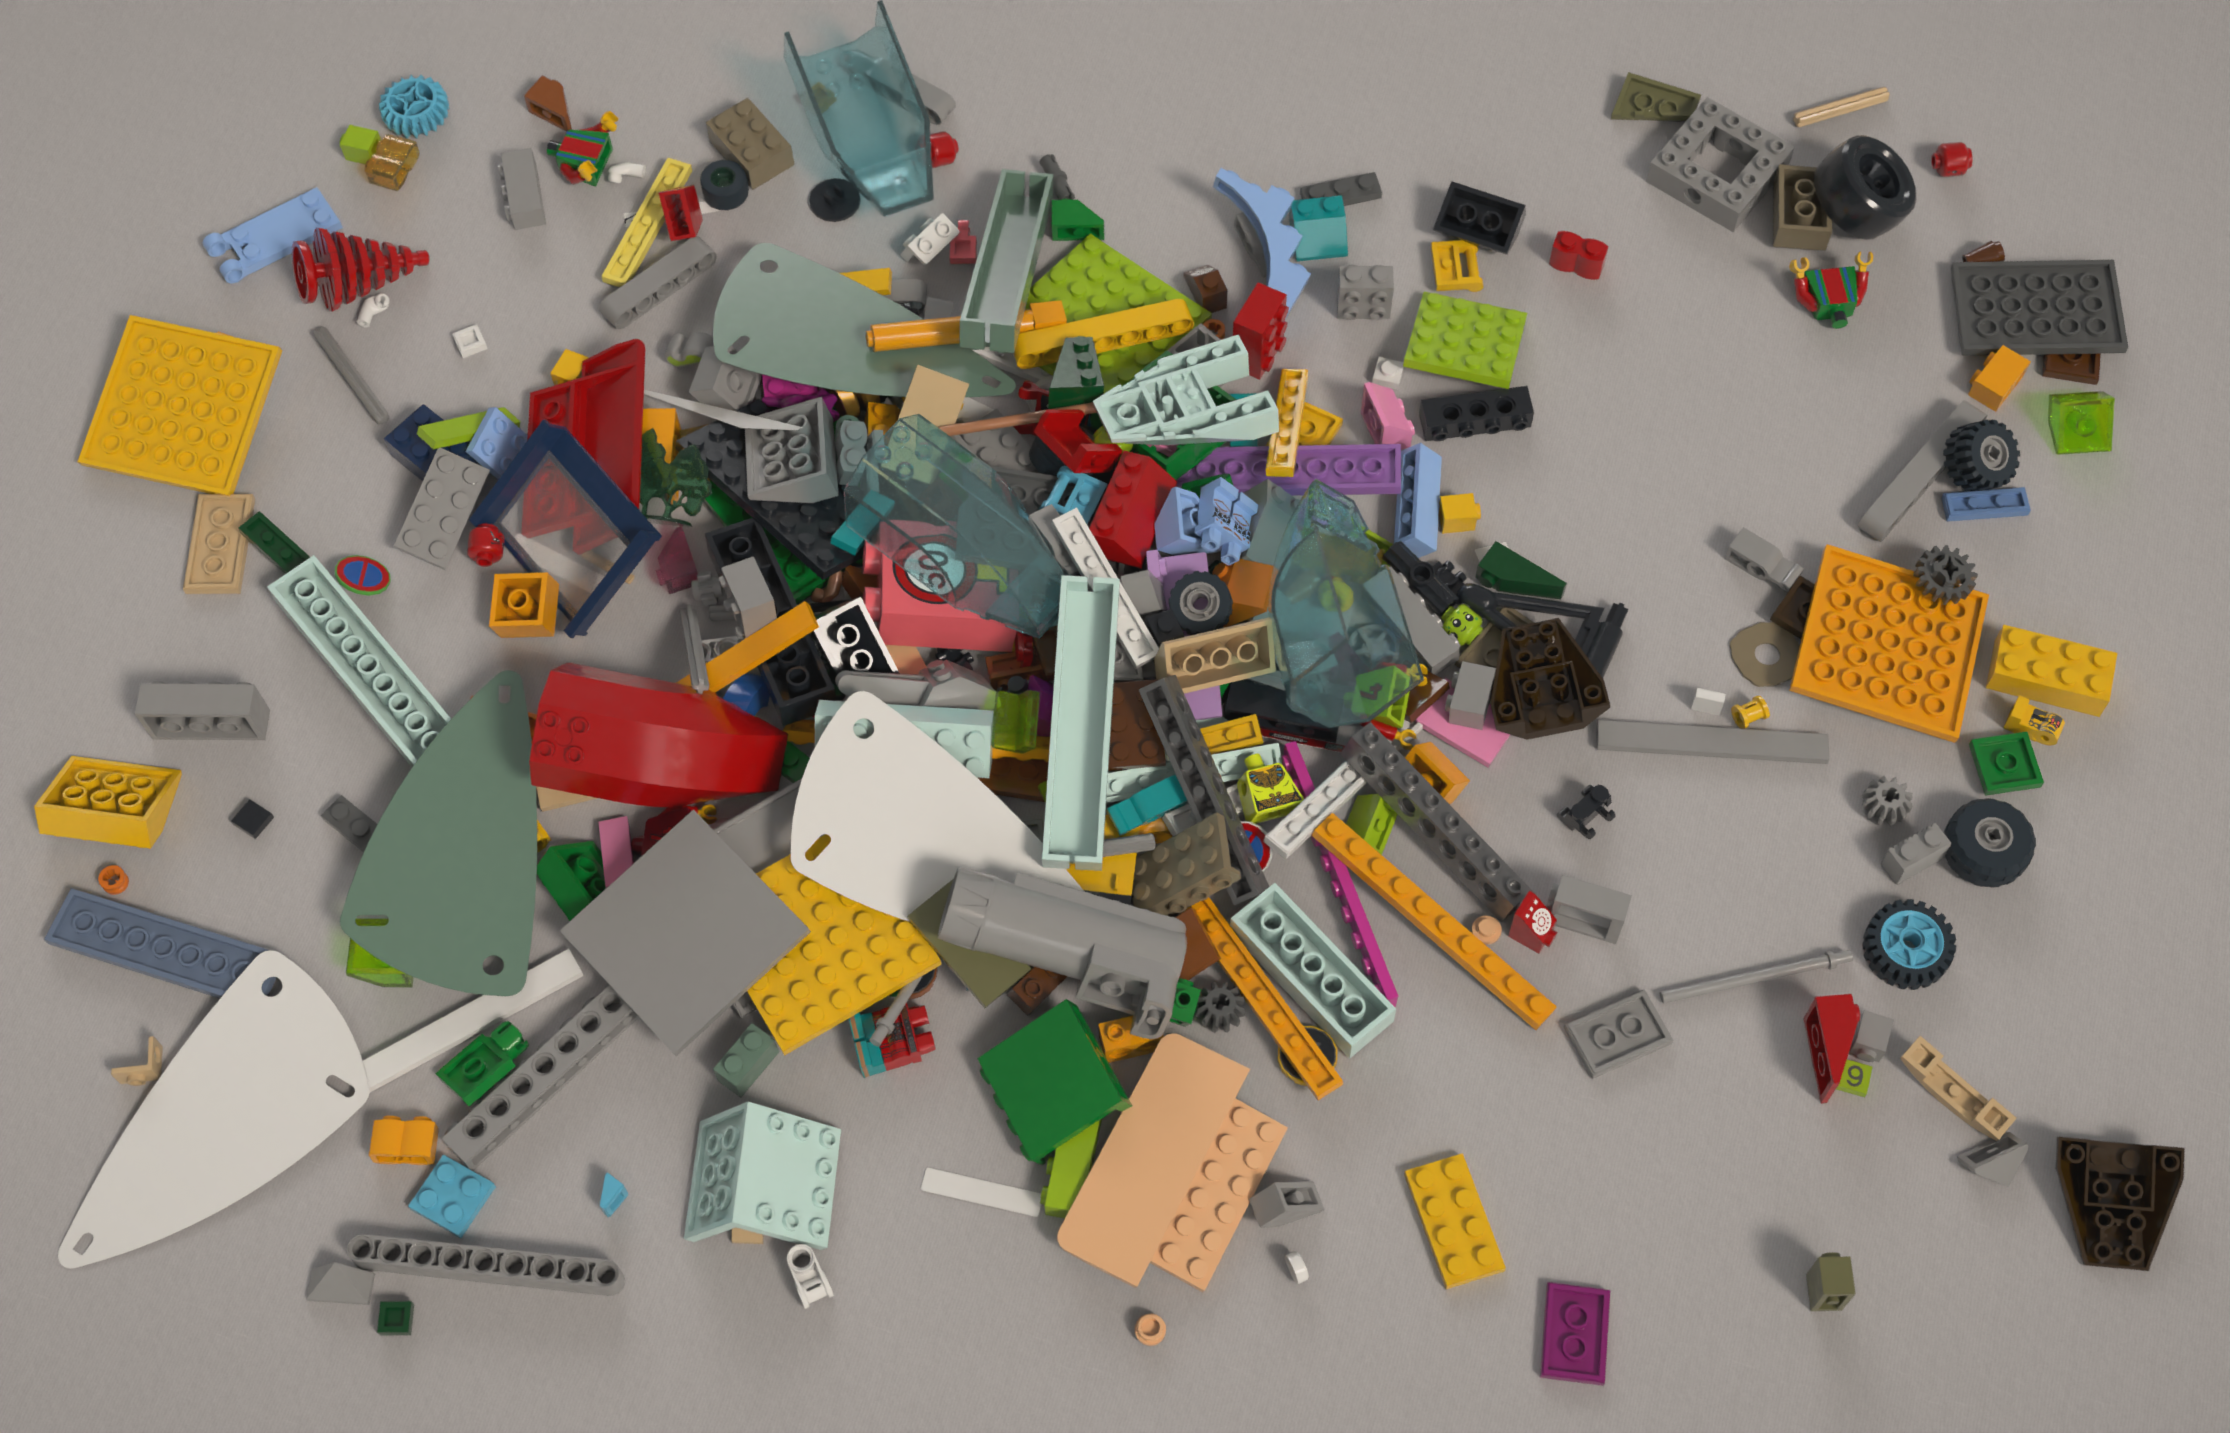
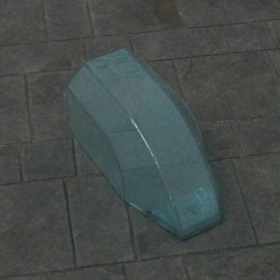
(868, 116)
(954, 526)
(1337, 615)

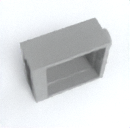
(1588, 908)

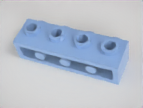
(1419, 500)

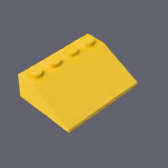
(108, 802)

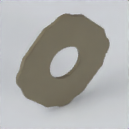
(1759, 674)

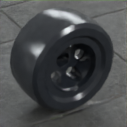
(1865, 187)

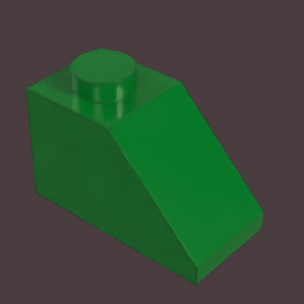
(1074, 221)

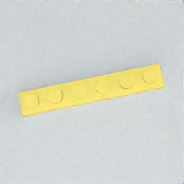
(644, 225)

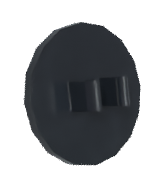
(834, 200)

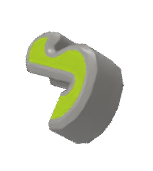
(687, 351)

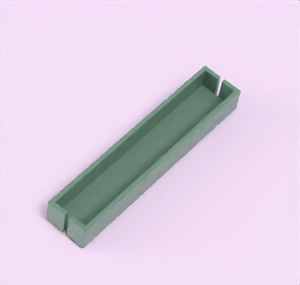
(1006, 262)

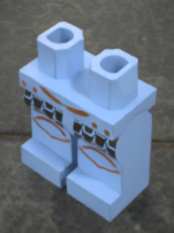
(1224, 520)

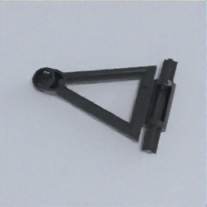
(1595, 638)

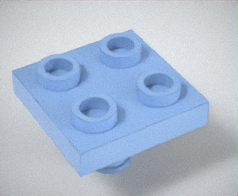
(496, 442)

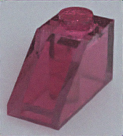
(676, 564)

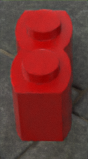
(1578, 255)

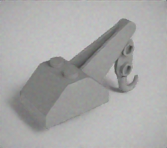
(938, 685)

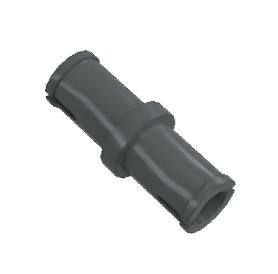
(1060, 178)

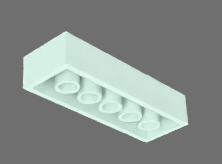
(961, 732)
(1312, 970)

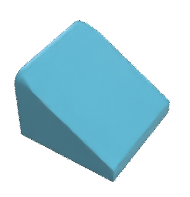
(612, 1195)

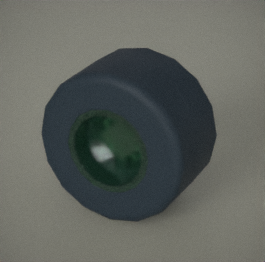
(724, 185)

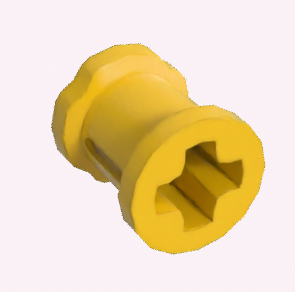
(1750, 712)

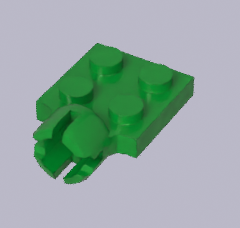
(483, 1062)

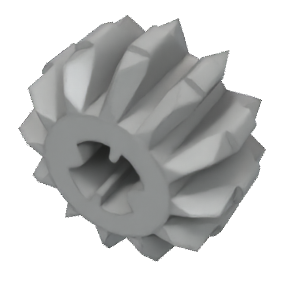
(1891, 811)

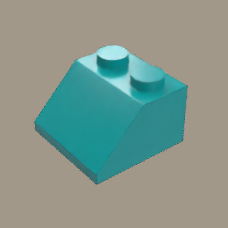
(1322, 226)

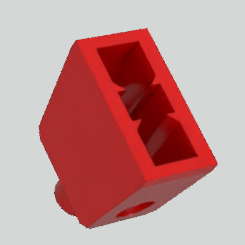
(681, 209)

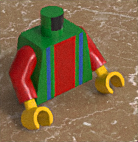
(585, 151)
(1831, 291)

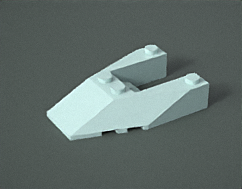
(1175, 407)

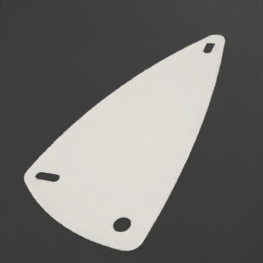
(902, 815)
(225, 1113)

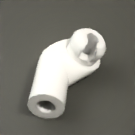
(625, 168)
(371, 307)

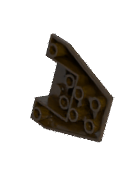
(1544, 682)
(2118, 1198)

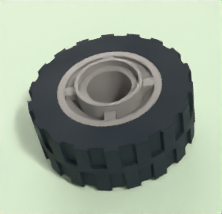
(1201, 586)

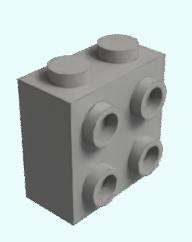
(1365, 292)

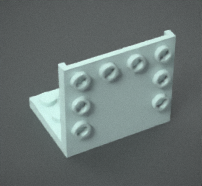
(763, 1176)

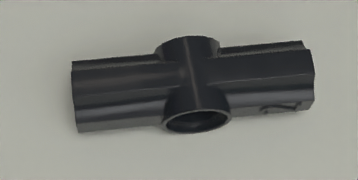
(1432, 590)

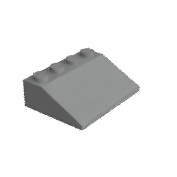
(793, 462)

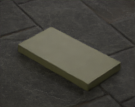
(982, 973)

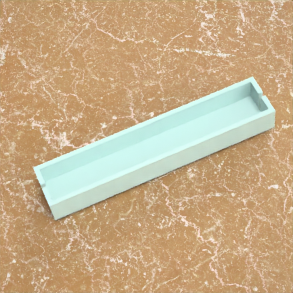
(1081, 724)

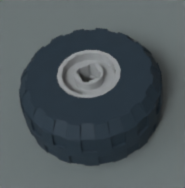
(1989, 842)

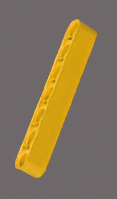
(1108, 332)

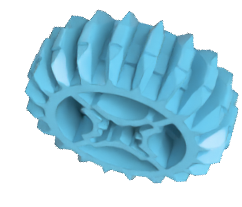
(417, 112)

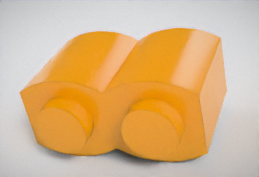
(404, 1141)

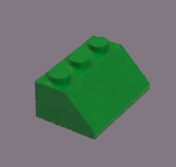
(573, 875)

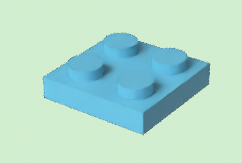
(452, 1196)

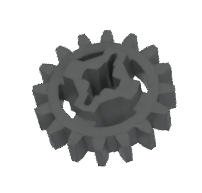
(1945, 574)

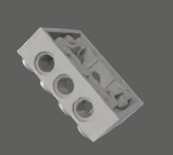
(1702, 190)

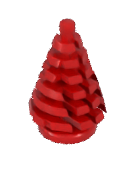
(346, 266)

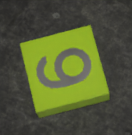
(1855, 1078)

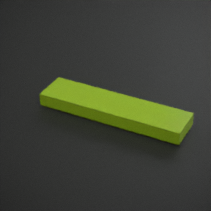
(456, 430)

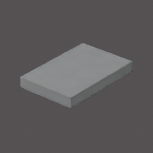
(1618, 1034)

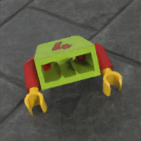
(1393, 718)

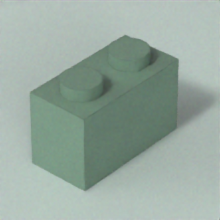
(746, 1060)

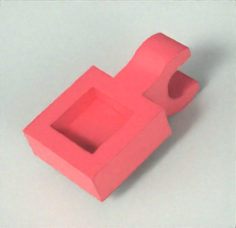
(963, 247)

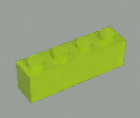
(1069, 1171)

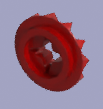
(1023, 649)

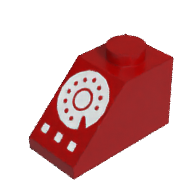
(1533, 924)

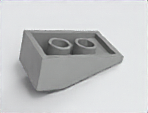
(1269, 522)

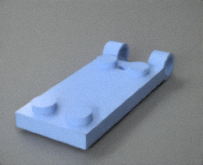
(272, 234)

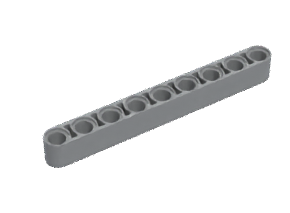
(473, 1257)

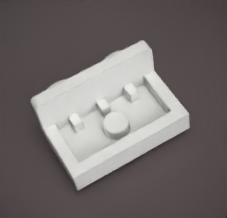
(934, 237)

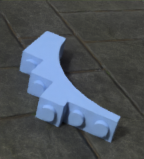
(1278, 241)

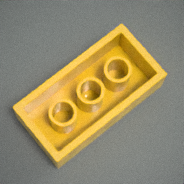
(2051, 670)

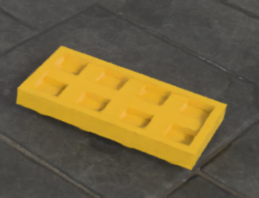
(1454, 1221)

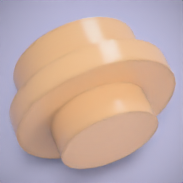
(1487, 929)
(1150, 1329)

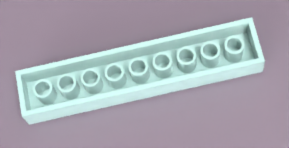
(360, 658)

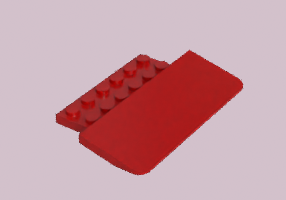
(602, 411)

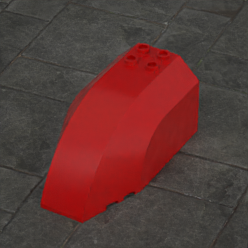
(649, 741)

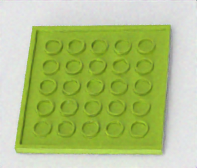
(1100, 282)

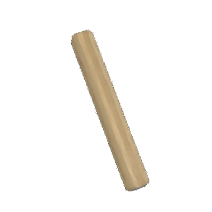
(1841, 107)

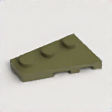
(1653, 100)

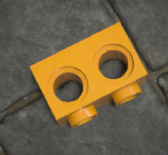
(1120, 1044)

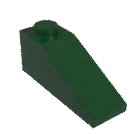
(1514, 574)

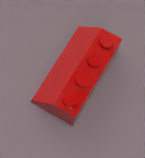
(1130, 509)

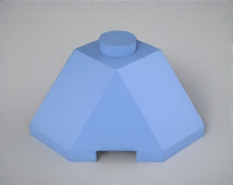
(1177, 524)

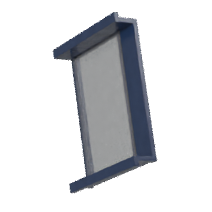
(568, 521)

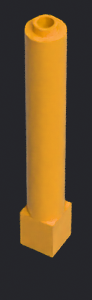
(947, 330)

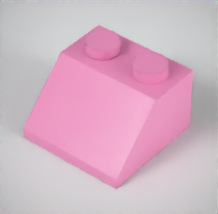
(1385, 416)

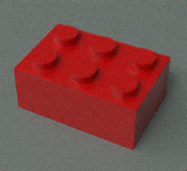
(1262, 327)

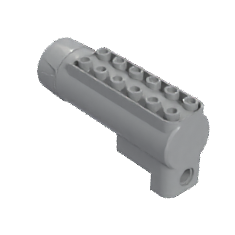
(1116, 950)

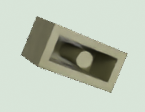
(1830, 1282)

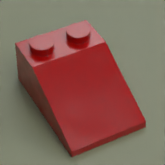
(1830, 1032)

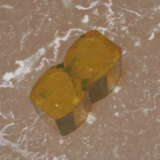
(392, 162)

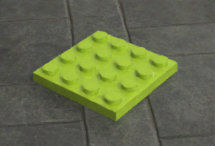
(1465, 340)

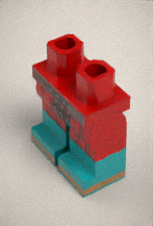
(897, 1048)

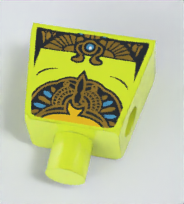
(1266, 791)

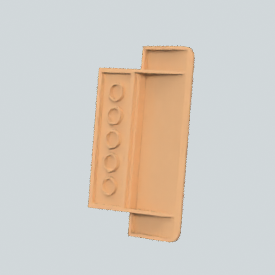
(1173, 1170)

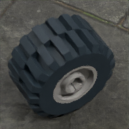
(1981, 455)

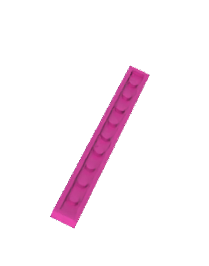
(1343, 887)

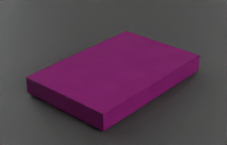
(1575, 1334)

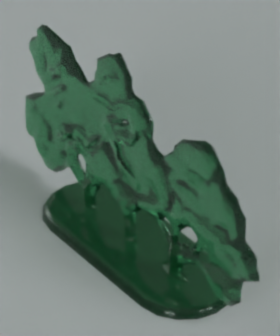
(684, 473)

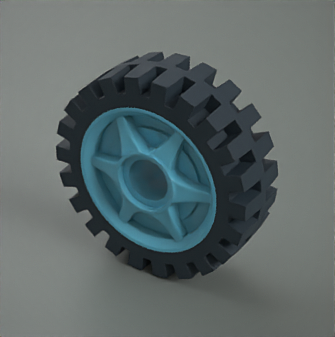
(1921, 927)

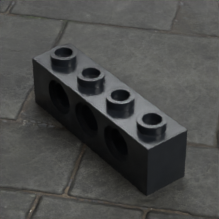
(1487, 404)

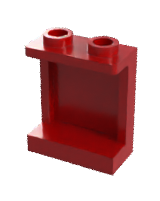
(1062, 434)

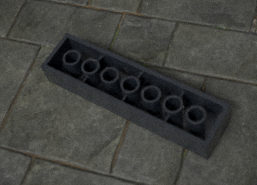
(796, 674)

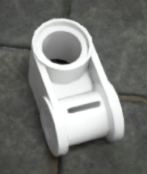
(809, 1280)

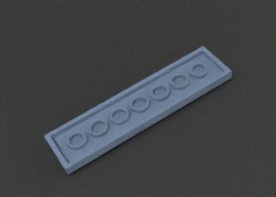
(151, 944)

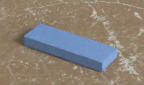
(1985, 504)

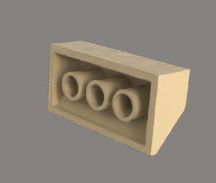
(1218, 656)

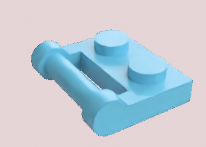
(1084, 496)

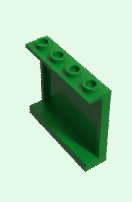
(1052, 1080)

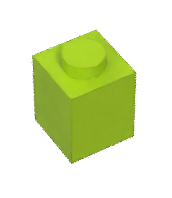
(359, 143)

